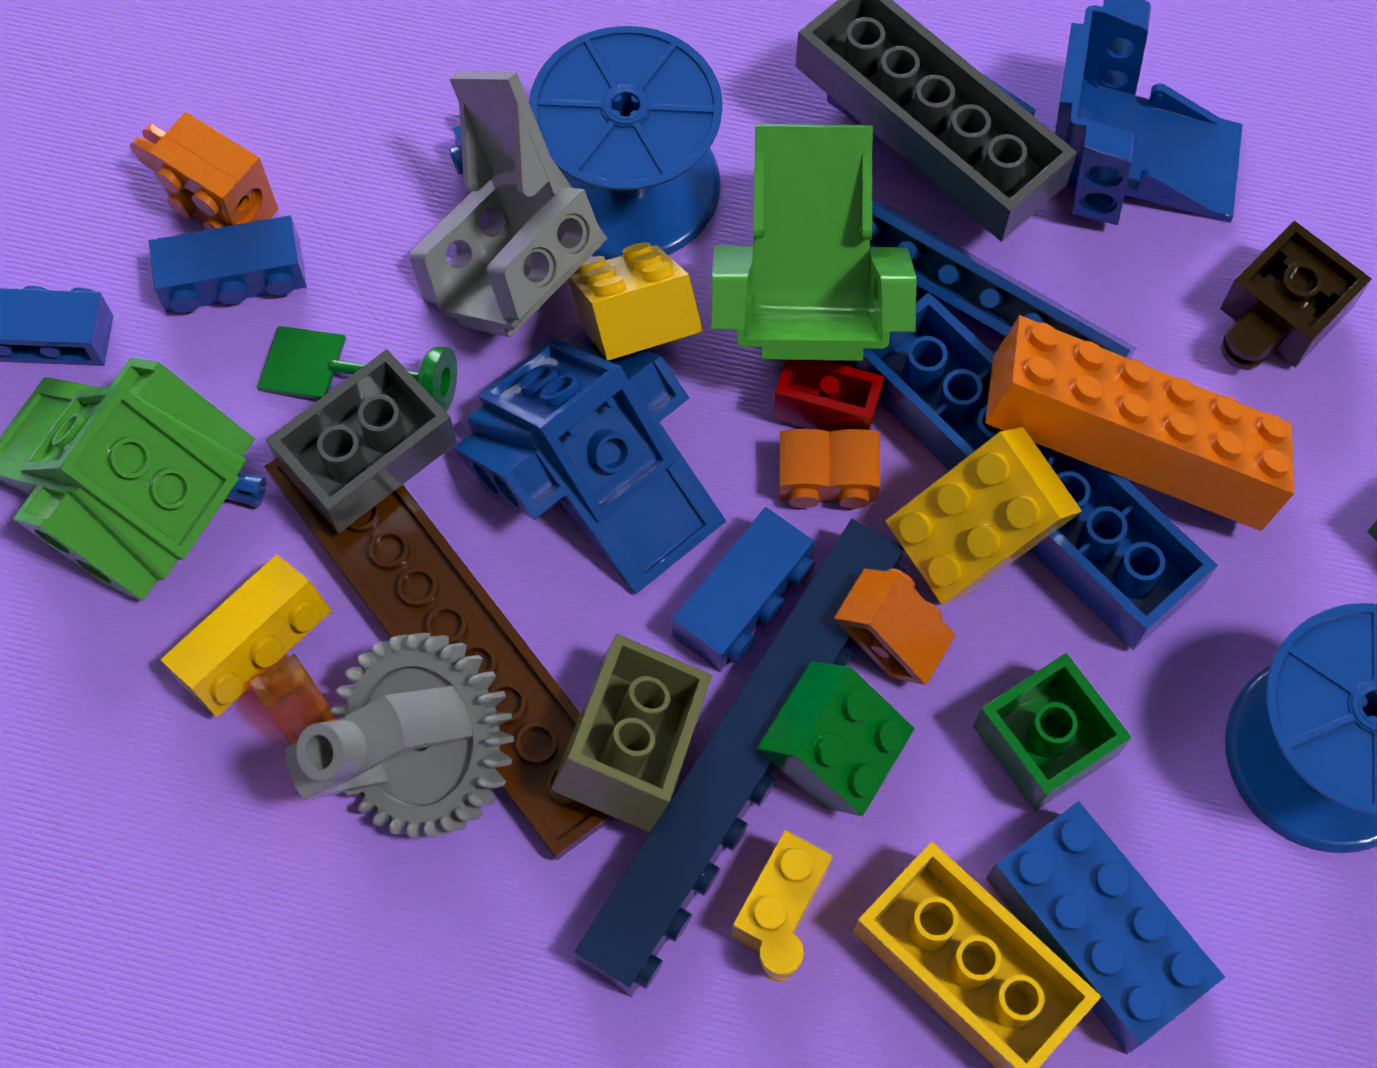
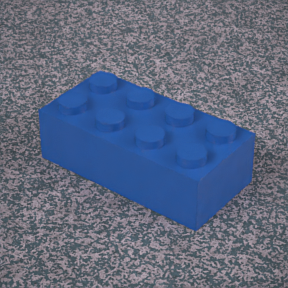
(1105, 925)

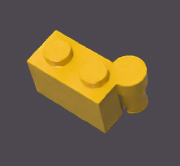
(780, 903)

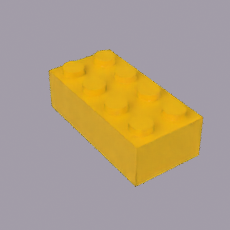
(975, 962)

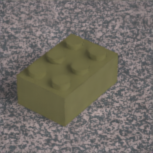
(632, 733)

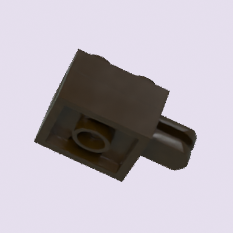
(1289, 299)

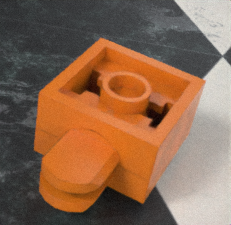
(206, 173)

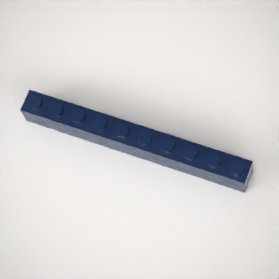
(725, 779)

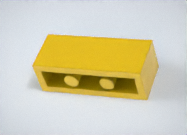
(246, 634)

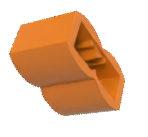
(829, 466)

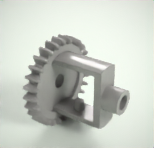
(411, 738)

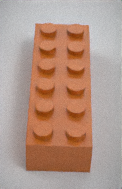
(1141, 423)

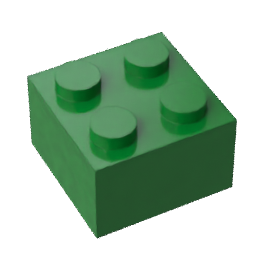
(1051, 731)
(836, 738)

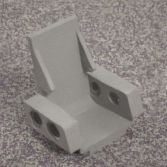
(535, 218)

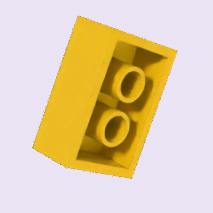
(634, 300)
(983, 515)

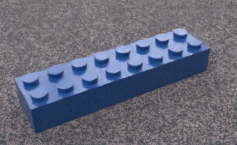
(1114, 554)

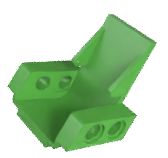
(811, 276)
(122, 471)

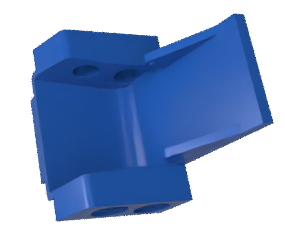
(1132, 144)
(594, 441)

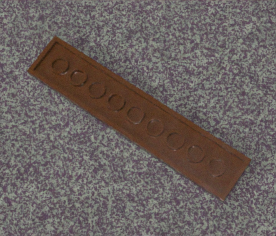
(422, 586)

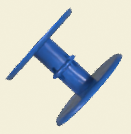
(634, 128)
(1308, 734)

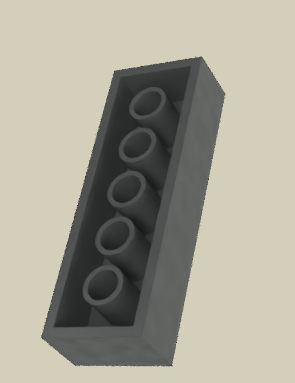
(935, 111)

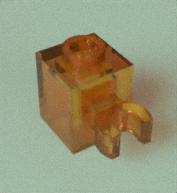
(291, 697)

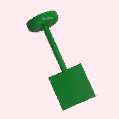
(306, 361)

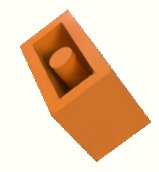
(895, 625)

